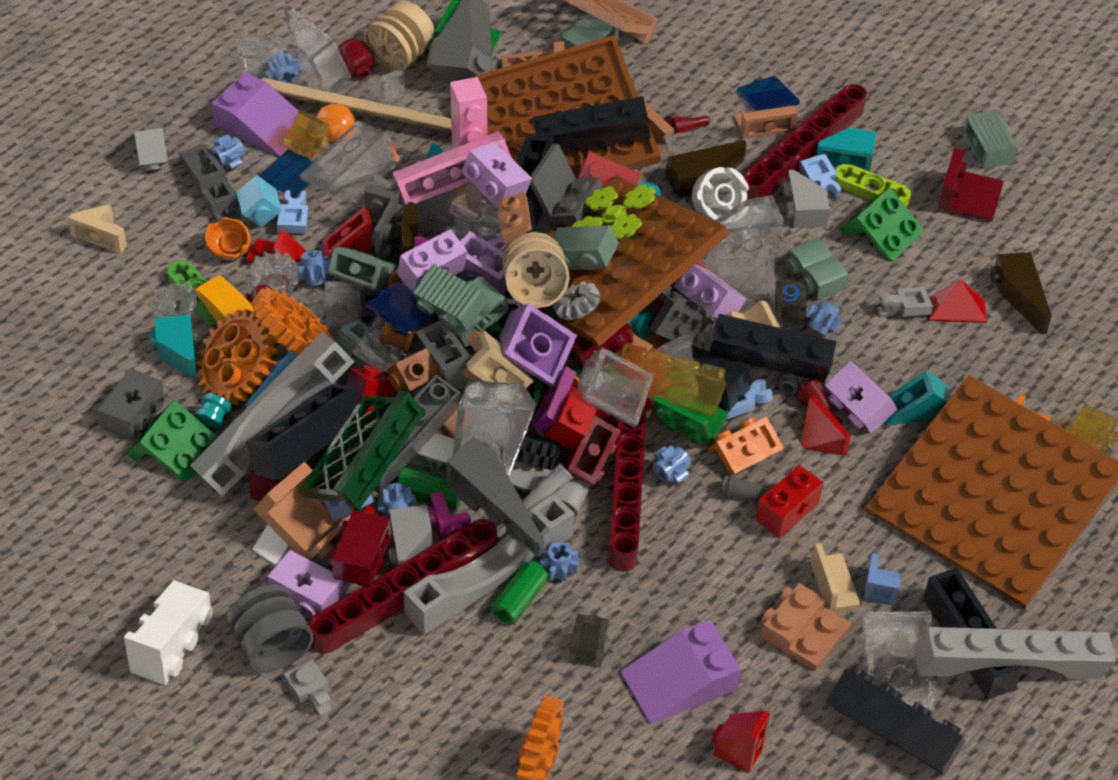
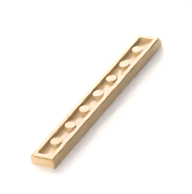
(362, 106)

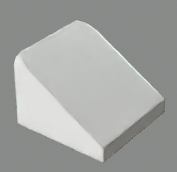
(271, 546)

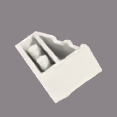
(168, 633)

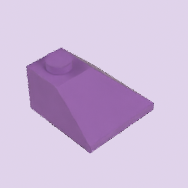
(536, 343)

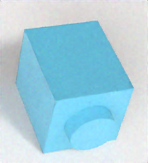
(259, 201)

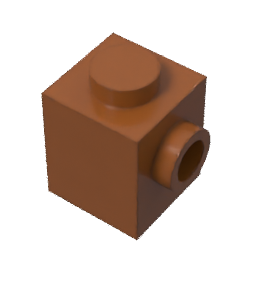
(413, 371)

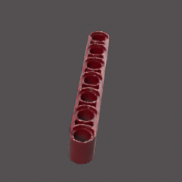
(803, 142)
(627, 495)
(442, 557)

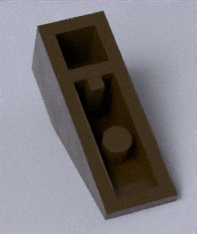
(685, 168)
(1022, 288)

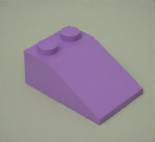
(254, 113)
(683, 673)

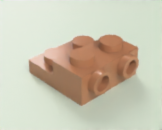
(804, 626)

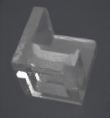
(678, 143)

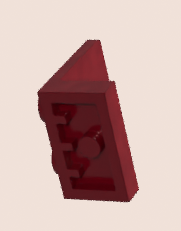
(969, 192)

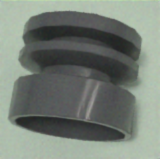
(269, 628)

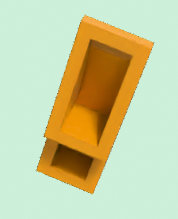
(222, 298)

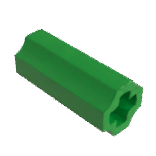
(424, 484)
(520, 592)

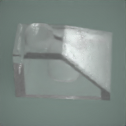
(615, 386)

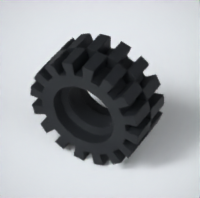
(539, 451)

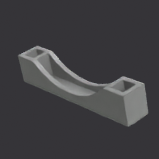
(307, 374)
(446, 594)
(959, 650)

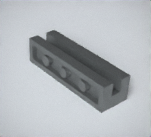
(439, 403)

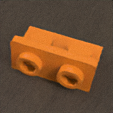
(747, 446)

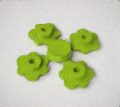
(616, 215)

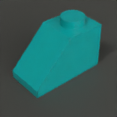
(849, 147)
(175, 342)
(919, 399)

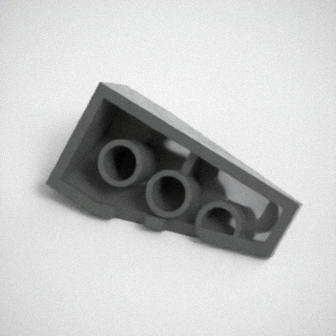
(464, 43)
(482, 483)

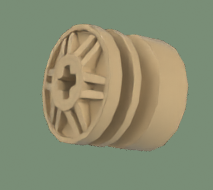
(400, 35)
(540, 285)

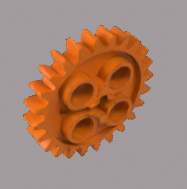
(287, 320)
(236, 357)
(541, 743)

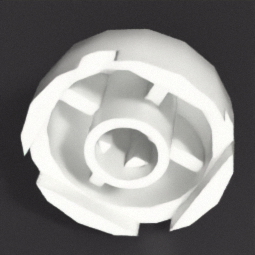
(718, 191)

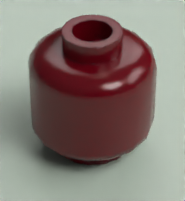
(357, 58)

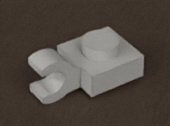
(907, 300)
(309, 684)

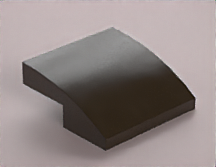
(409, 229)

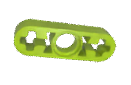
(868, 178)

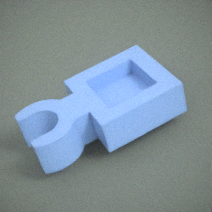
(821, 172)
(294, 214)
(756, 394)

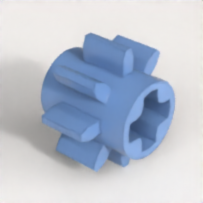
(283, 68)
(228, 151)
(313, 268)
(823, 317)
(671, 464)
(395, 497)
(559, 560)

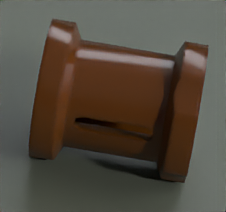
(397, 338)

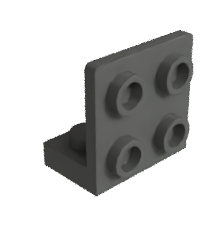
(558, 189)
(386, 218)
(680, 317)

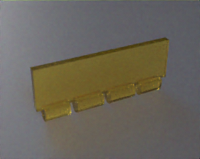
(681, 382)

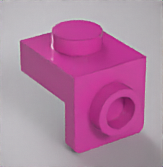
(441, 518)

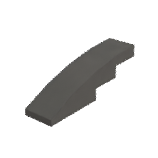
(212, 184)

